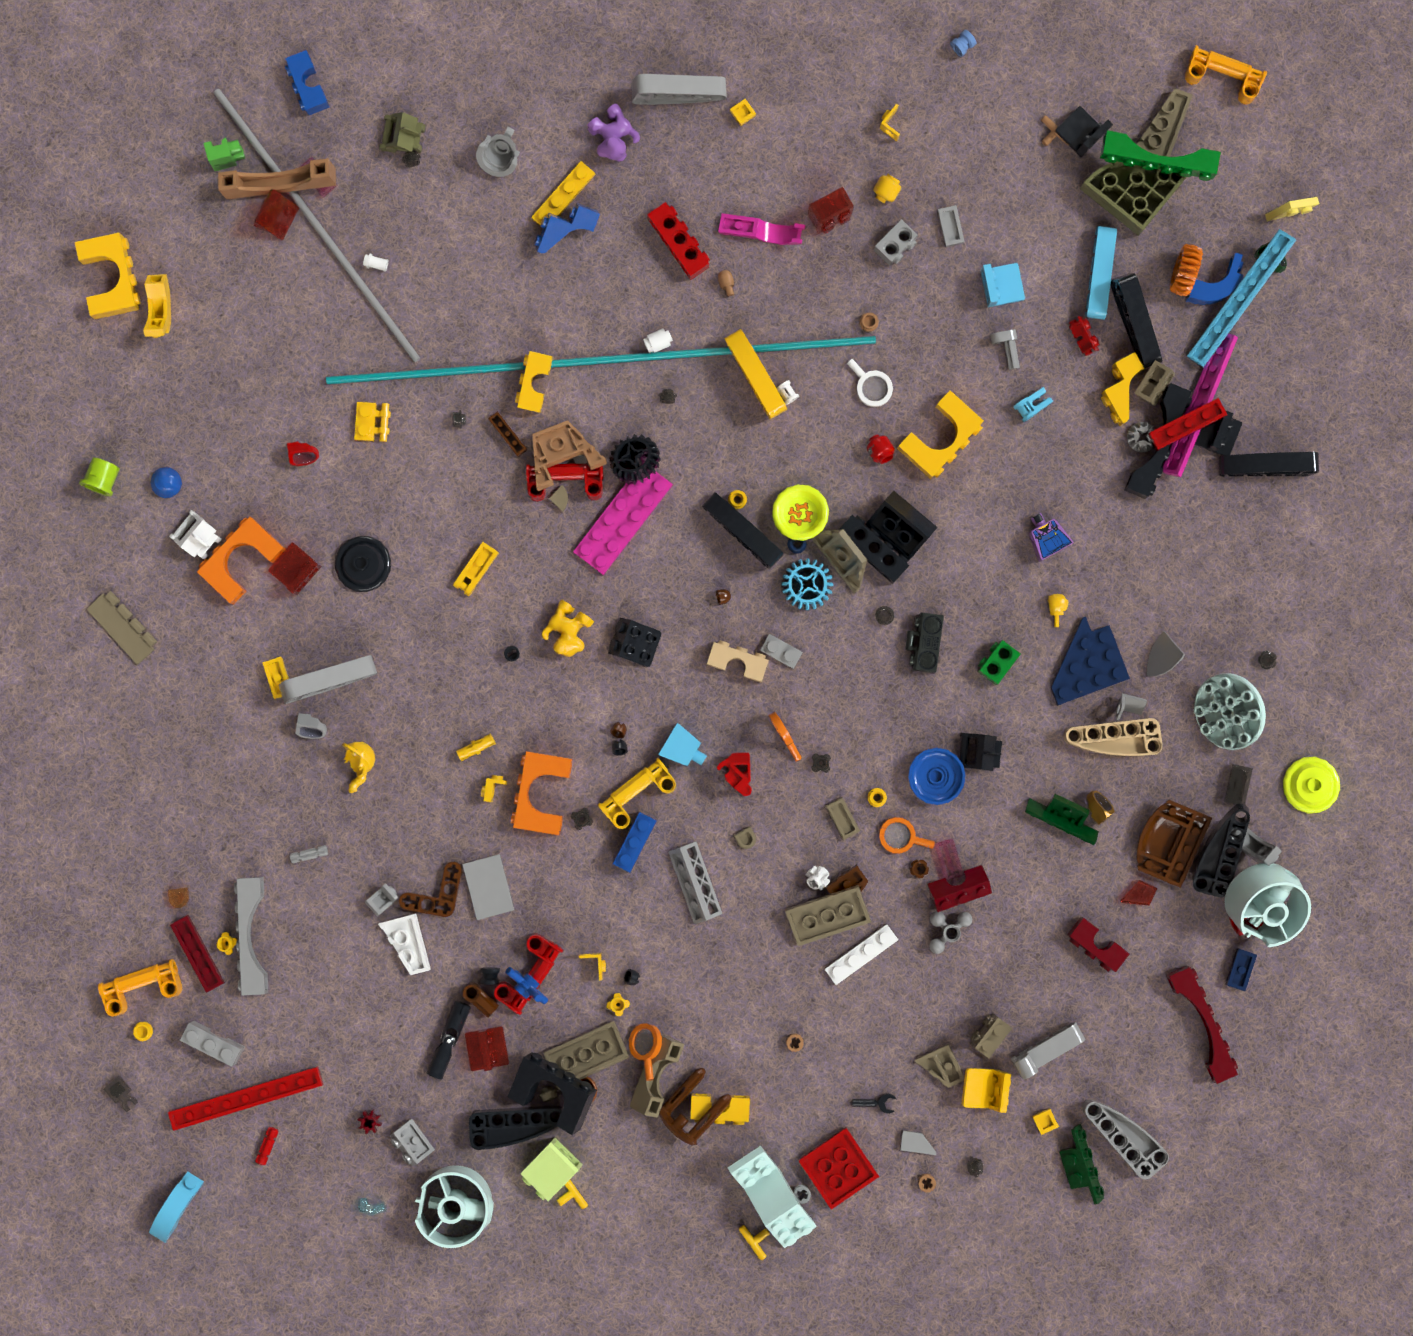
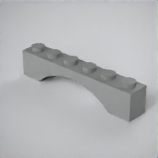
(253, 977)

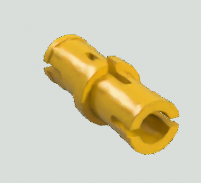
(476, 747)

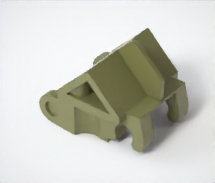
(406, 133)

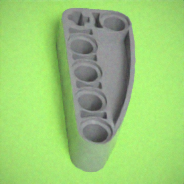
(677, 89)
(327, 679)
(1132, 1138)

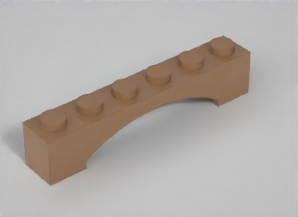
(313, 175)

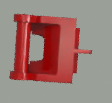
(739, 772)

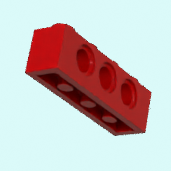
(666, 213)

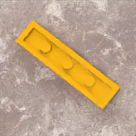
(565, 192)

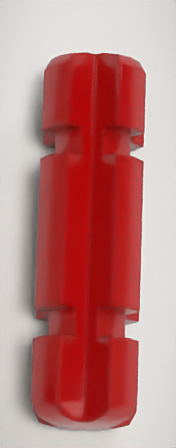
(266, 1146)

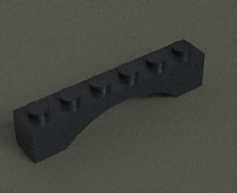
(1142, 479)

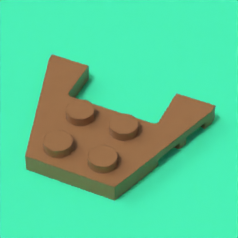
(558, 445)

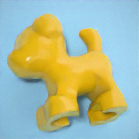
(568, 643)

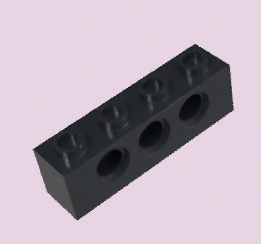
(891, 572)

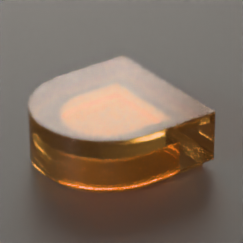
(178, 897)

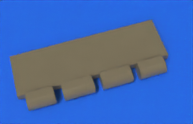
(124, 632)

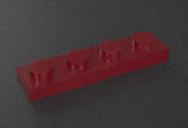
(197, 953)

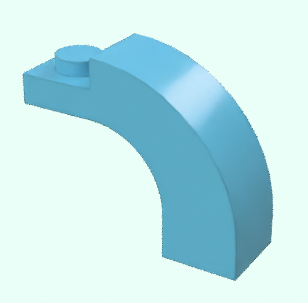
(174, 1207)

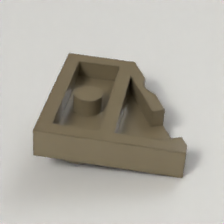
(942, 1065)

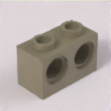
(1154, 383)

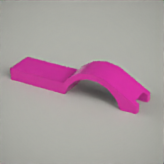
(761, 230)

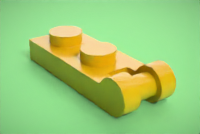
(476, 568)

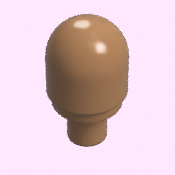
(726, 282)

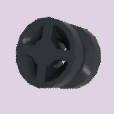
(489, 975)

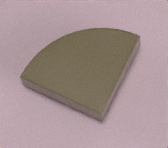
(560, 498)

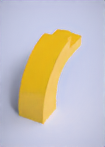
(158, 306)

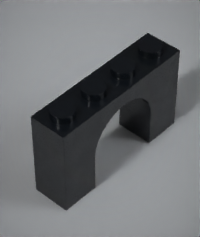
(576, 1093)

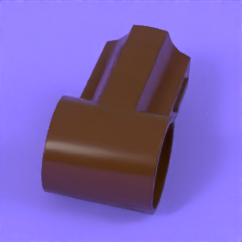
(481, 1001)

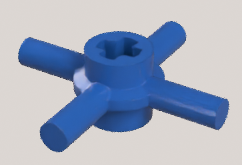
(526, 985)

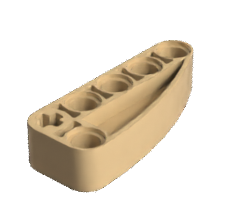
(1121, 743)

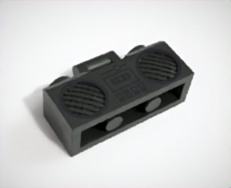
(927, 652)

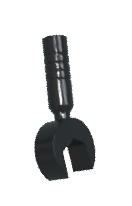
(872, 1102)

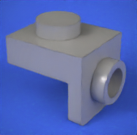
(382, 899)

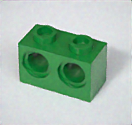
(1002, 665)

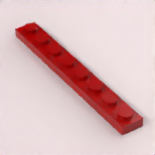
(245, 1098)

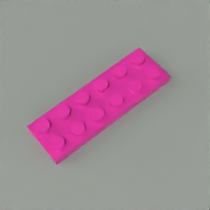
(621, 521)

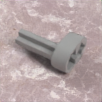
(1008, 338)

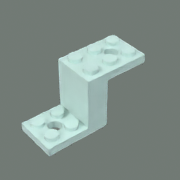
(772, 1197)

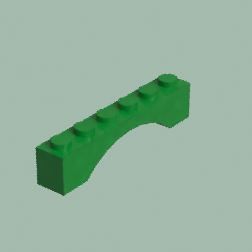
(1120, 148)

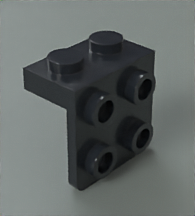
(634, 642)

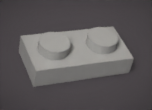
(781, 651)

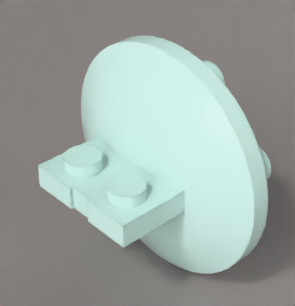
(1231, 711)

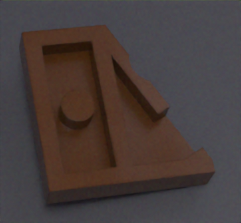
(848, 879)

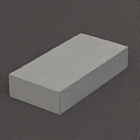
(950, 226)

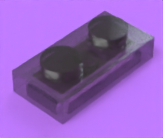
(1238, 784)

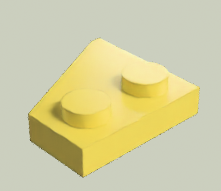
(1292, 208)

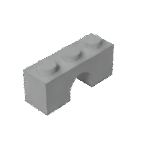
(204, 1040)

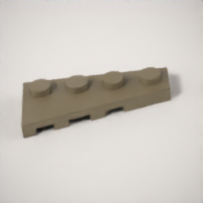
(1165, 127)

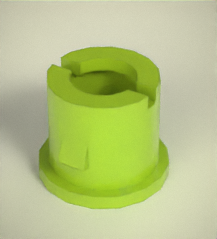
(100, 476)

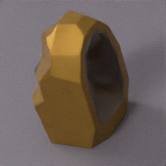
(1099, 807)

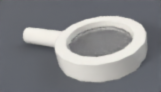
(873, 387)

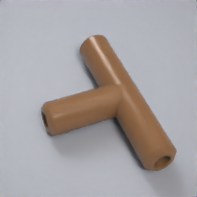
(1051, 136)

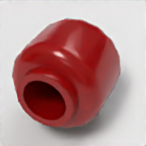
(880, 449)

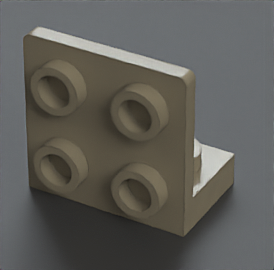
(990, 1035)

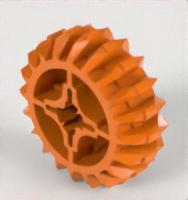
(1186, 270)

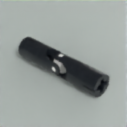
(444, 1051)

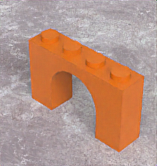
(216, 570)
(526, 815)

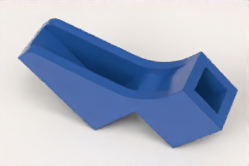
(556, 227)

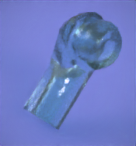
(371, 1210)

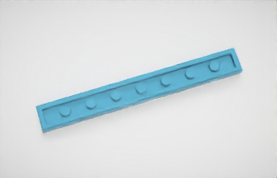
(1241, 298)

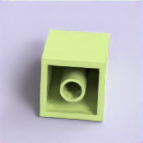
(551, 1170)

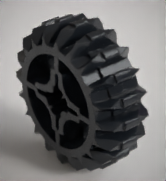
(645, 455)

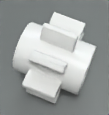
(817, 878)

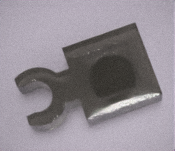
(118, 1091)

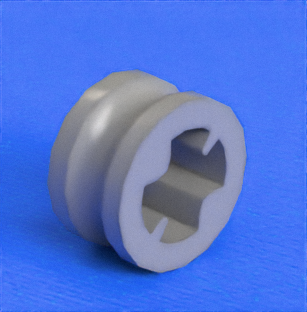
(803, 1200)

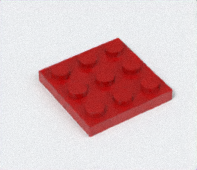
(838, 1168)

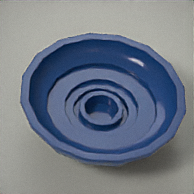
(936, 776)

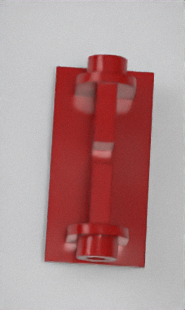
(1082, 328)

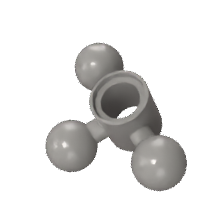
(938, 919)

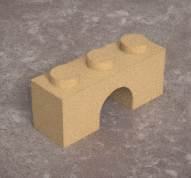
(754, 664)

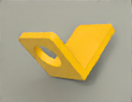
(885, 127)
(601, 963)

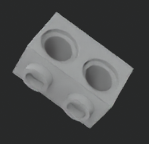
(892, 240)

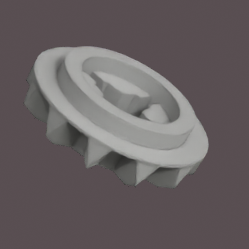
(1133, 435)

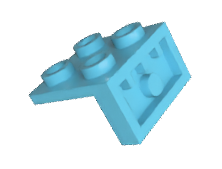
(1002, 284)

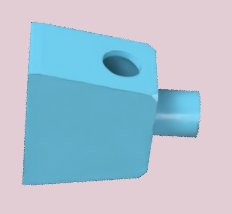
(682, 747)

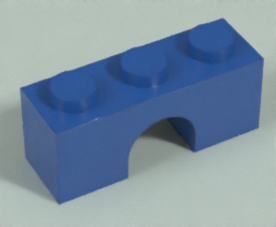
(300, 68)
(634, 842)

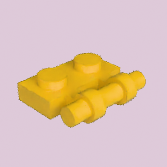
(366, 419)

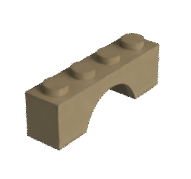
(647, 1095)

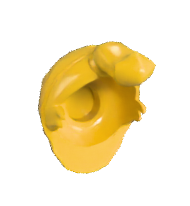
(361, 761)

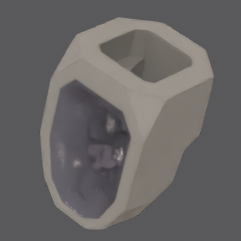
(310, 727)

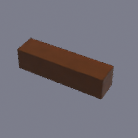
(507, 434)

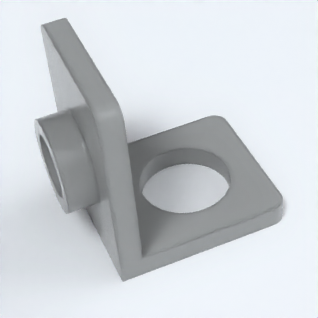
(1130, 704)

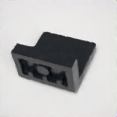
(1082, 131)

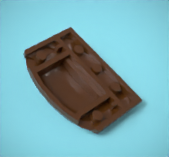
(1171, 842)

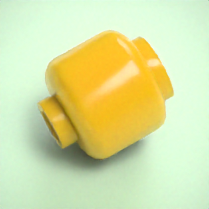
(887, 188)

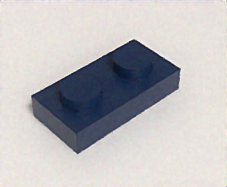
(1241, 969)

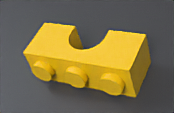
(535, 364)
(737, 1110)

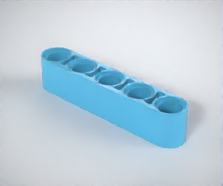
(1101, 272)

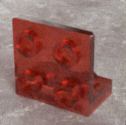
(294, 568)

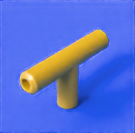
(572, 1193)
(753, 1241)

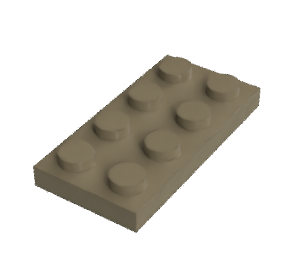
(828, 915)
(590, 1052)

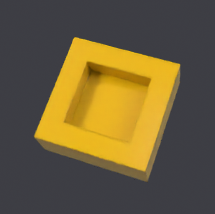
(742, 112)
(1045, 1121)

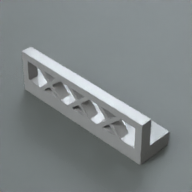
(692, 884)

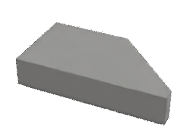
(915, 1142)

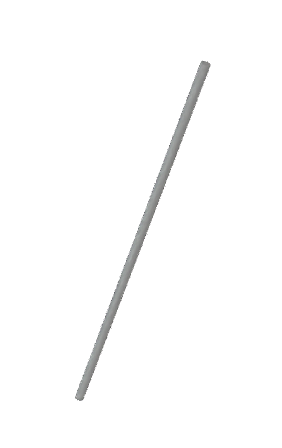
(318, 227)

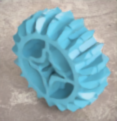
(797, 597)

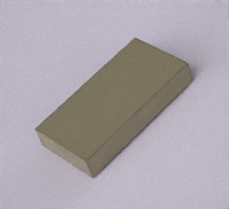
(842, 818)

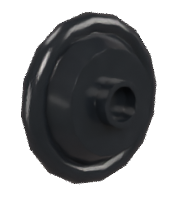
(362, 564)

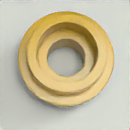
(741, 494)
(881, 802)

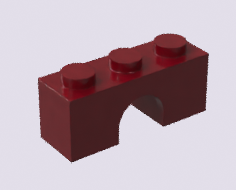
(948, 896)
(1083, 935)

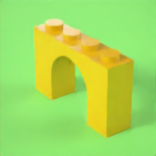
(123, 296)
(965, 423)

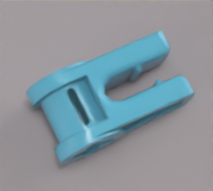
(1026, 407)

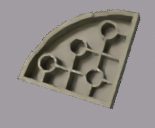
(1131, 192)

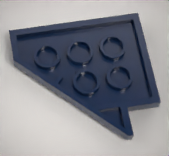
(1089, 664)

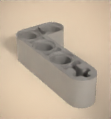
(1047, 1050)

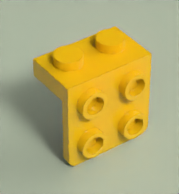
(986, 1089)

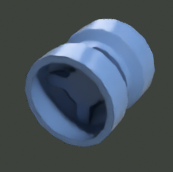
(962, 43)

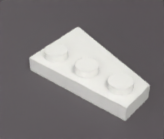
(408, 942)

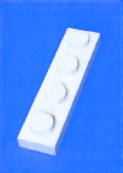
(861, 954)

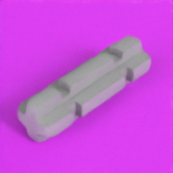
(308, 854)

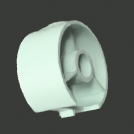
(1261, 895)
(470, 1208)

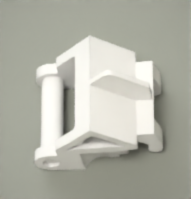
(198, 538)

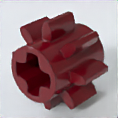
(371, 1115)

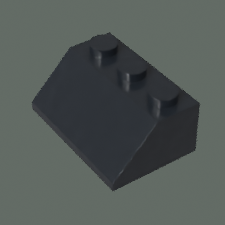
(901, 525)

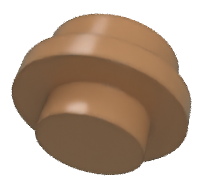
(869, 322)

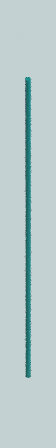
(598, 360)

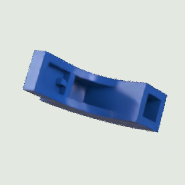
(1212, 293)

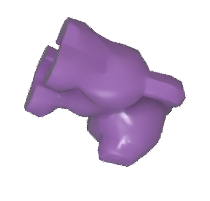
(613, 146)

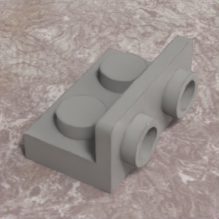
(411, 1143)

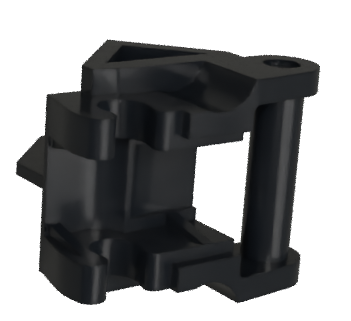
(986, 754)

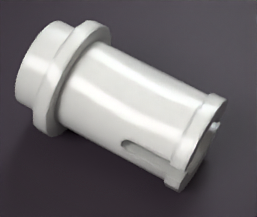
(375, 262)

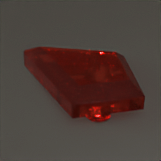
(1140, 893)

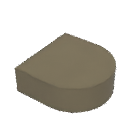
(746, 838)

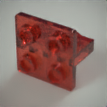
(276, 214)
(487, 1048)

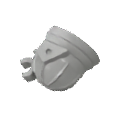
(498, 154)

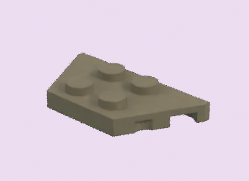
(843, 556)

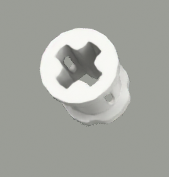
(786, 386)

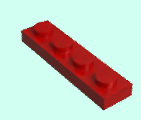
(1187, 424)

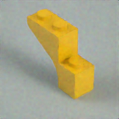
(1117, 396)

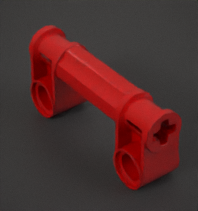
(568, 472)
(538, 972)

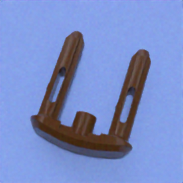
(676, 1126)

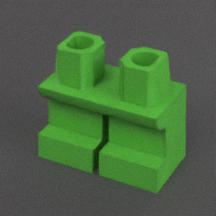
(224, 155)

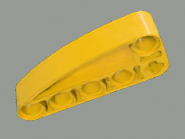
(756, 374)

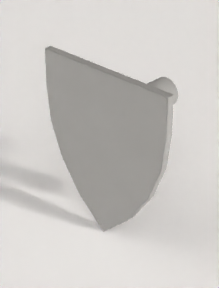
(1163, 656)

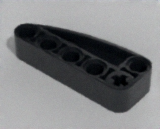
(1136, 318)
(1270, 464)
(743, 530)
(1215, 856)
(509, 1131)

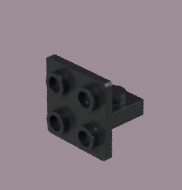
(1220, 435)

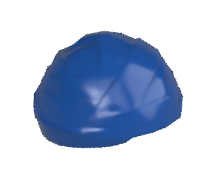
(166, 482)

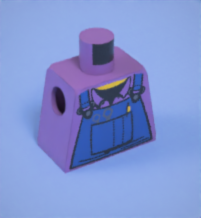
(1048, 537)

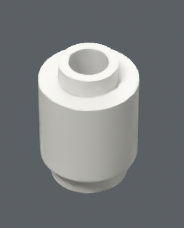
(657, 340)

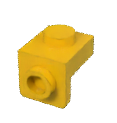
(488, 790)

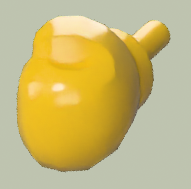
(1057, 605)

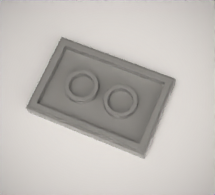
(488, 887)

